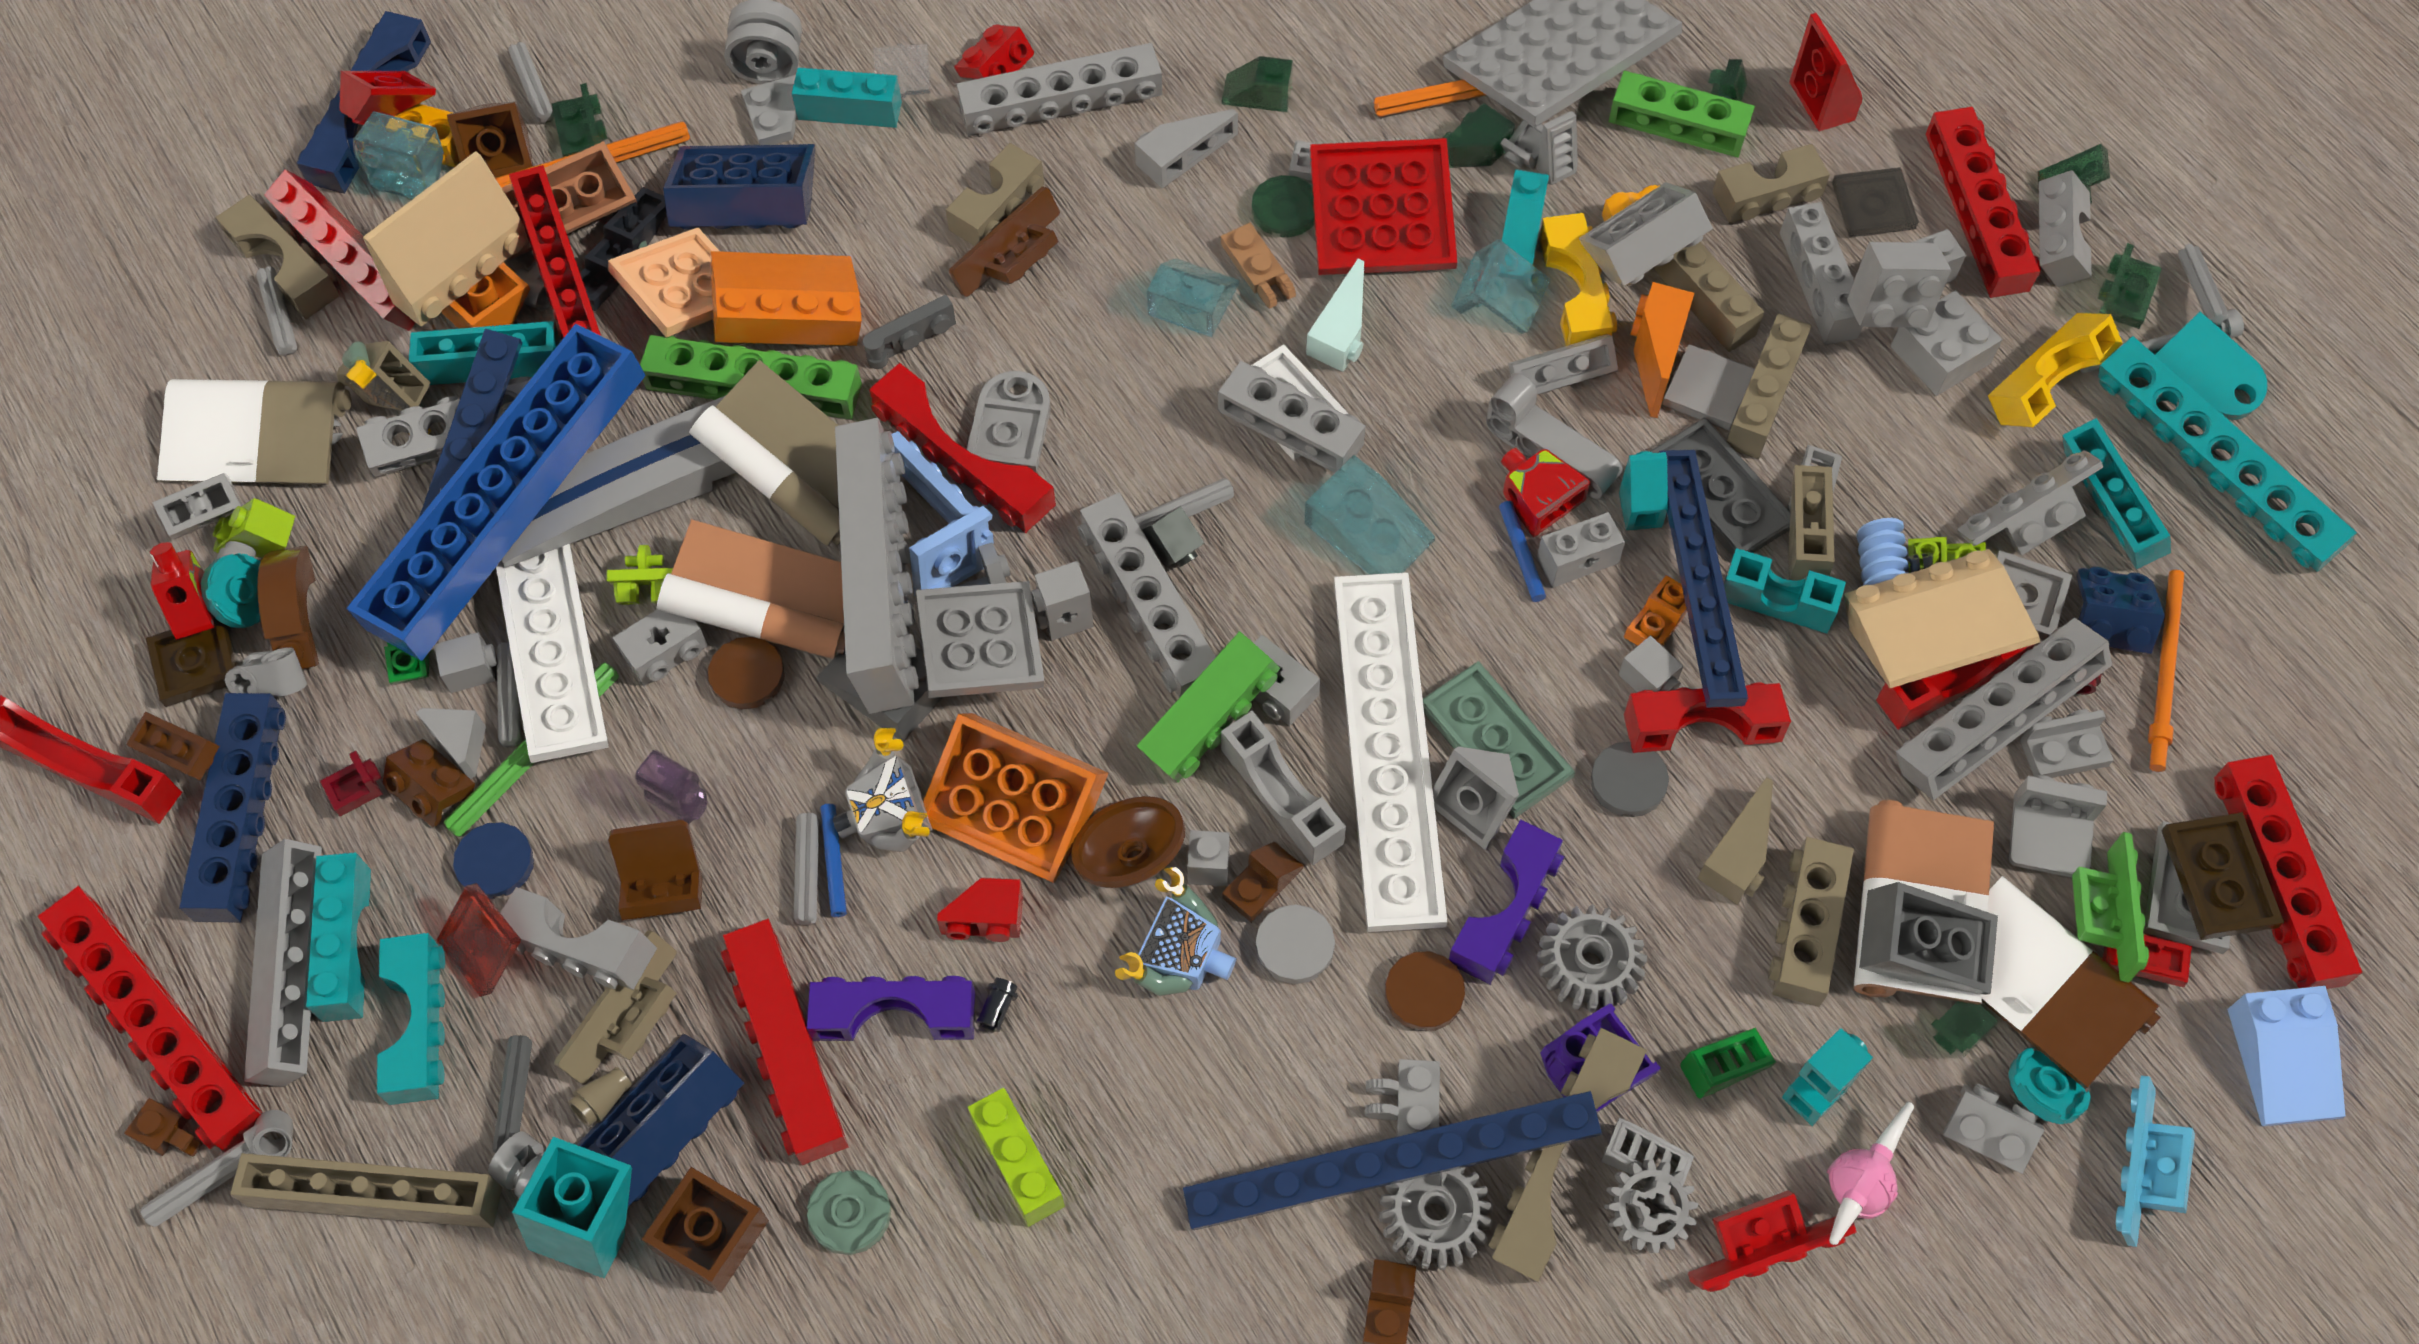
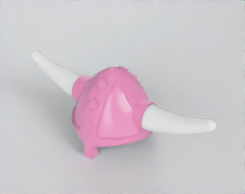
(1865, 1178)

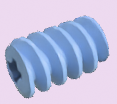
(1882, 550)

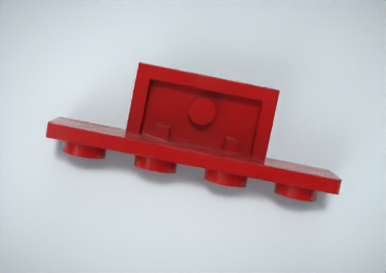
(1761, 1237)

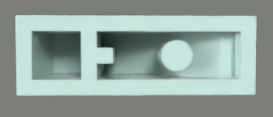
(1337, 330)

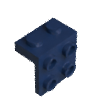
(2121, 608)

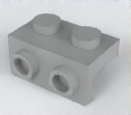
(1994, 1127)

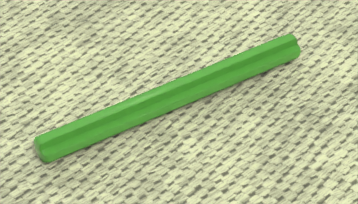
(508, 772)

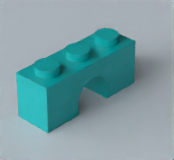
(1804, 602)
(1827, 1075)

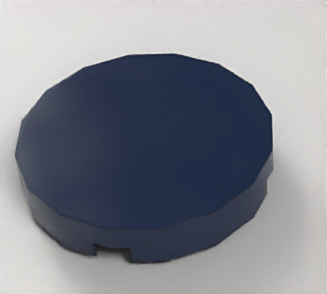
(494, 858)

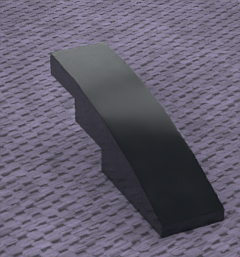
(621, 235)

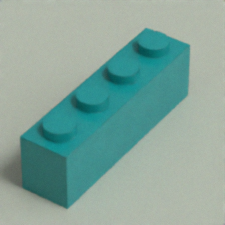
(449, 353)

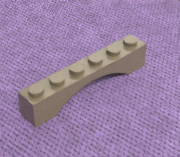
(1530, 1234)

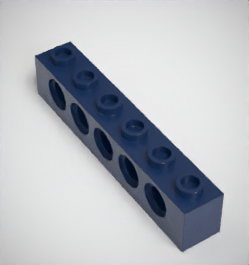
(224, 788)

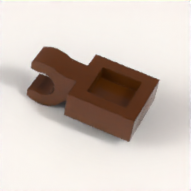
(161, 1127)

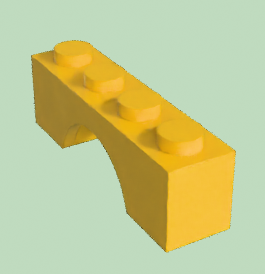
(1588, 312)
(2080, 343)

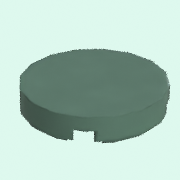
(848, 1212)

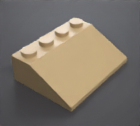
(446, 240)
(1939, 618)

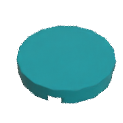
(231, 590)
(2047, 1088)

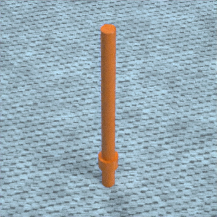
(2161, 731)

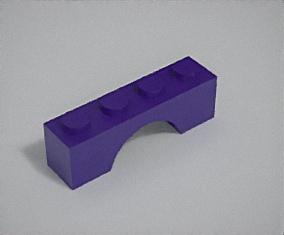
(1485, 941)
(842, 1007)

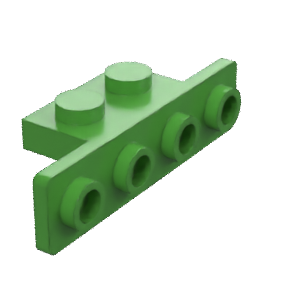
(2110, 907)

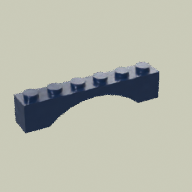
(331, 155)

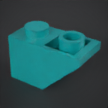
(1644, 491)

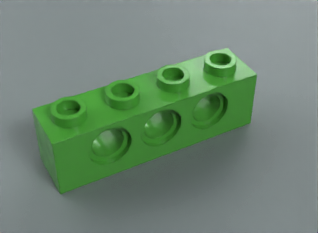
(1681, 113)

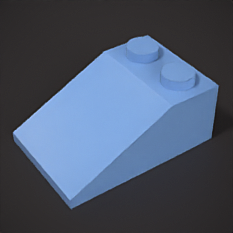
(2290, 1054)

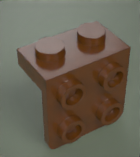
(656, 869)

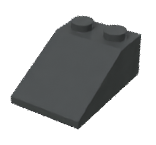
(902, 719)
(1928, 939)

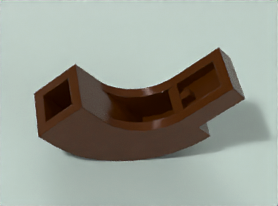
(283, 602)

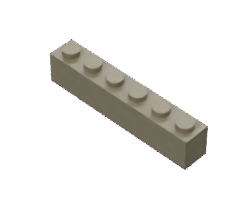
(367, 1190)

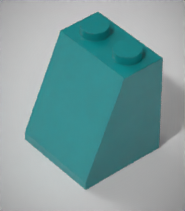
(575, 1207)

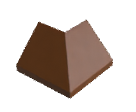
(495, 133)

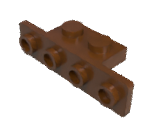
(1010, 246)

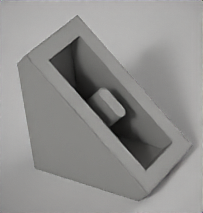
(458, 733)

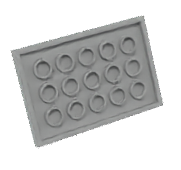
(1559, 51)

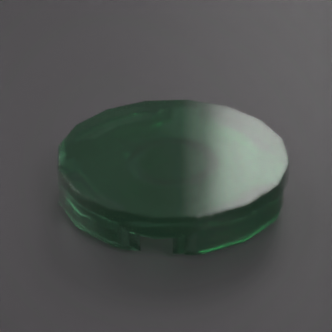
(1283, 206)

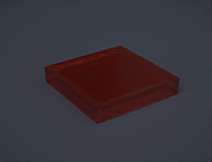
(478, 939)

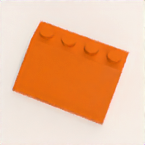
(784, 299)
(1011, 795)

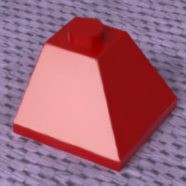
(380, 92)

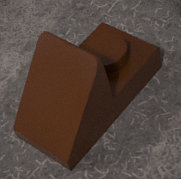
(1262, 880)
(1389, 1303)

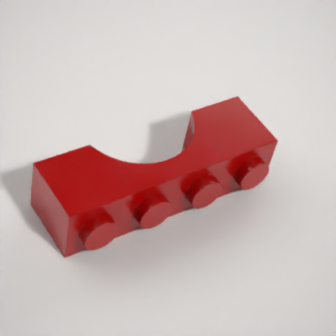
(1921, 697)
(1659, 715)

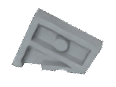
(772, 110)

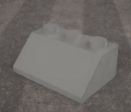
(1647, 233)

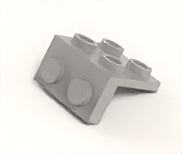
(2054, 825)

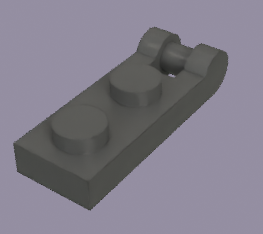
(908, 331)

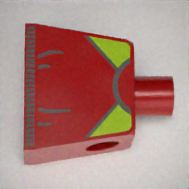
(1542, 488)
(178, 590)

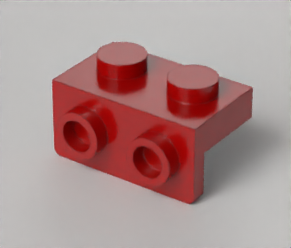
(998, 52)

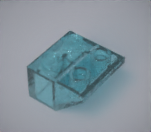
(399, 154)

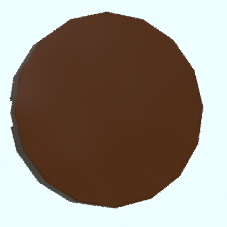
(746, 672)
(1424, 991)

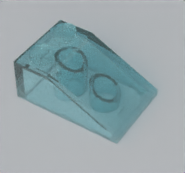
(1367, 520)

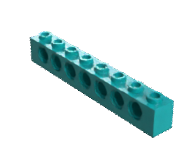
(2247, 457)

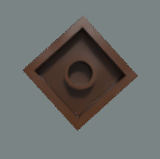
(705, 1229)

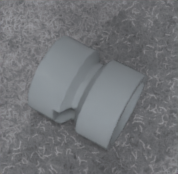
(516, 1162)

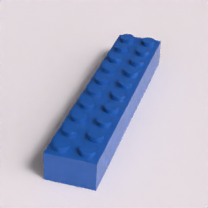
(497, 492)

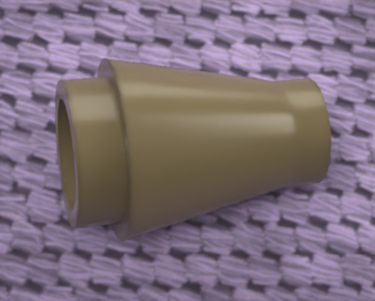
(597, 1098)

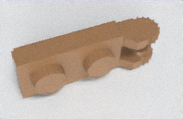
(1257, 264)

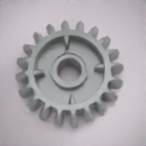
(1599, 935)
(1431, 1237)

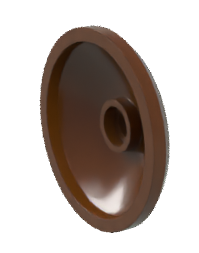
(1128, 842)

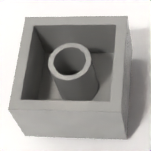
(1898, 284)
(1951, 346)

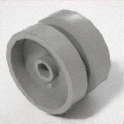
(763, 41)

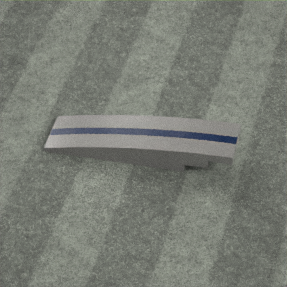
(623, 484)

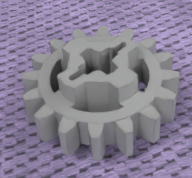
(1658, 1190)

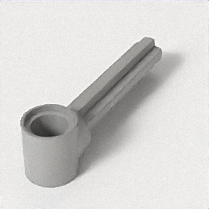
(222, 1167)

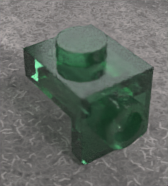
(1962, 1027)

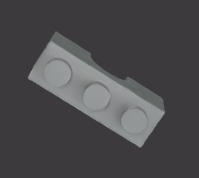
(2062, 207)

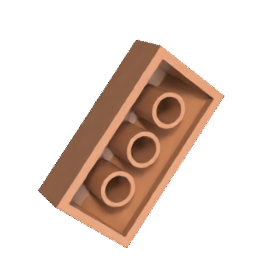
(583, 188)

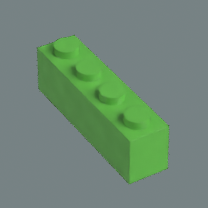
(1208, 707)

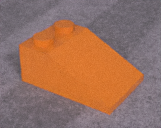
(1658, 331)

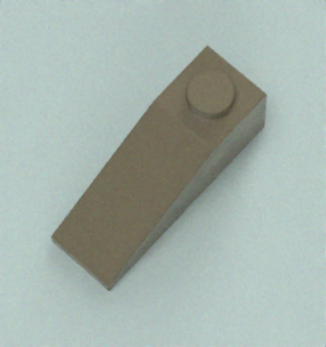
(1811, 522)
(1742, 852)

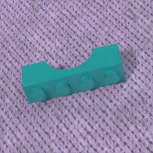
(334, 968)
(412, 1065)

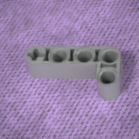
(1528, 428)

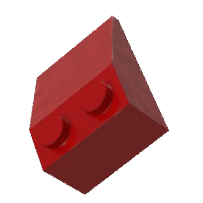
(1824, 79)

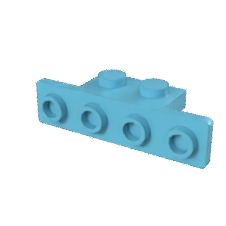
(2158, 1164)

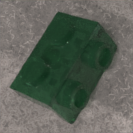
(2129, 289)

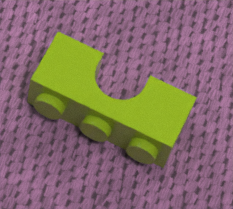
(1016, 1156)

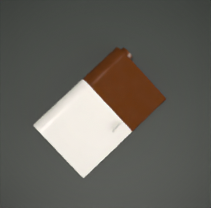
(2060, 989)

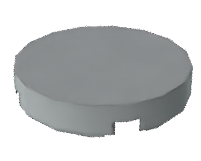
(1295, 944)

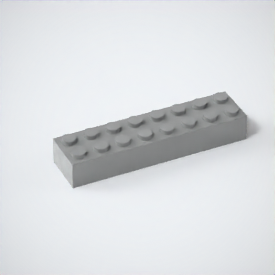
(874, 567)

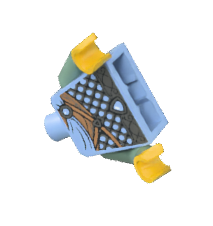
(1179, 944)

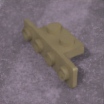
(620, 1018)

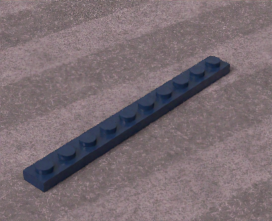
(1392, 1161)

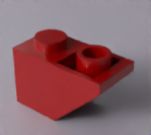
(985, 909)

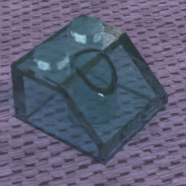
(1190, 296)

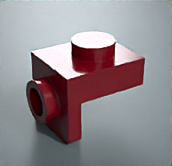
(352, 785)

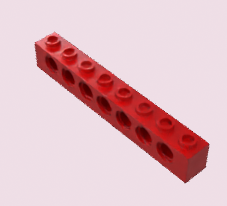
(66, 924)

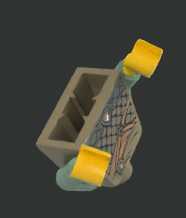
(382, 376)

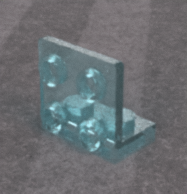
(1502, 284)

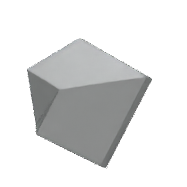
(1476, 792)

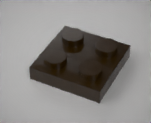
(190, 664)

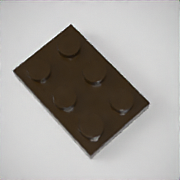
(2222, 876)

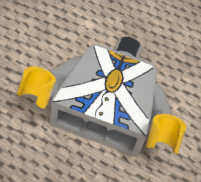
(885, 800)

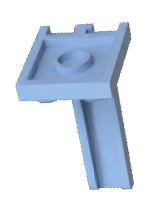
(953, 551)

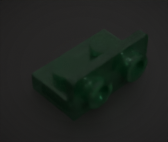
(578, 122)

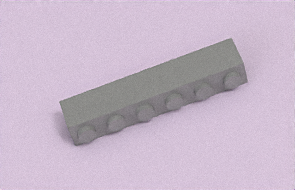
(281, 966)

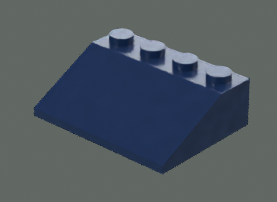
(740, 186)

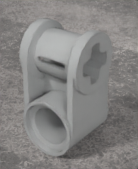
(267, 672)

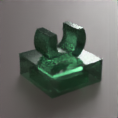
(1730, 82)

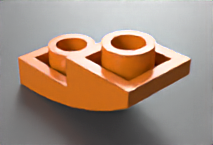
(1660, 614)

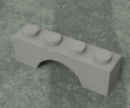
(1302, 815)
(609, 953)

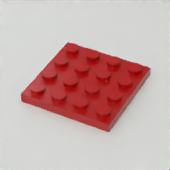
(1383, 206)

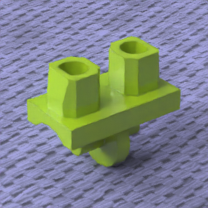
(627, 581)

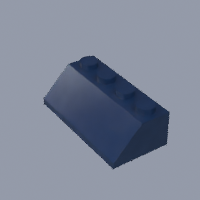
(664, 1111)

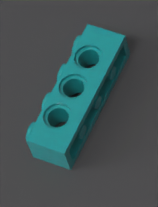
(2120, 496)

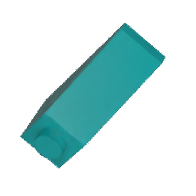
(1525, 212)

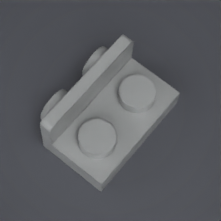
(2067, 744)

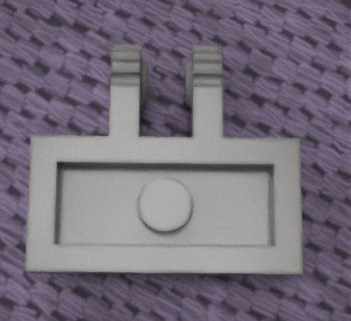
(1416, 1096)

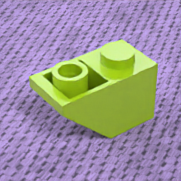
(256, 525)

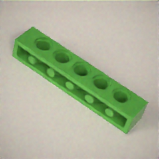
(699, 376)

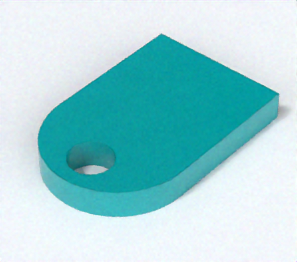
(2215, 367)

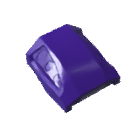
(1562, 1053)

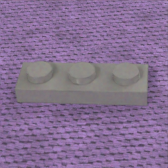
(1568, 364)

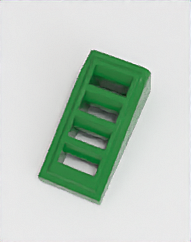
(1705, 1074)

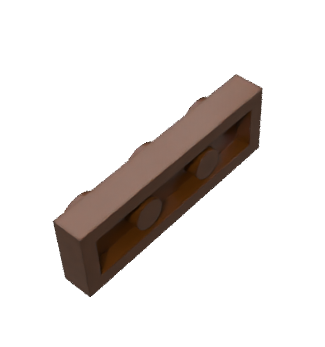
(173, 745)

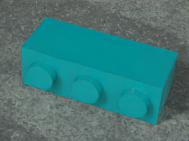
(847, 97)

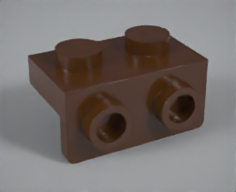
(425, 781)

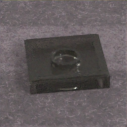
(1875, 202)

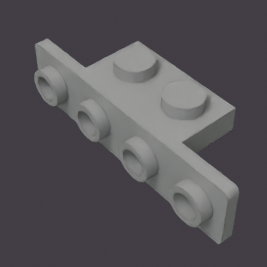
(2037, 509)

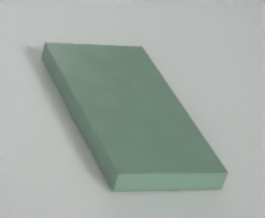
(1481, 716)

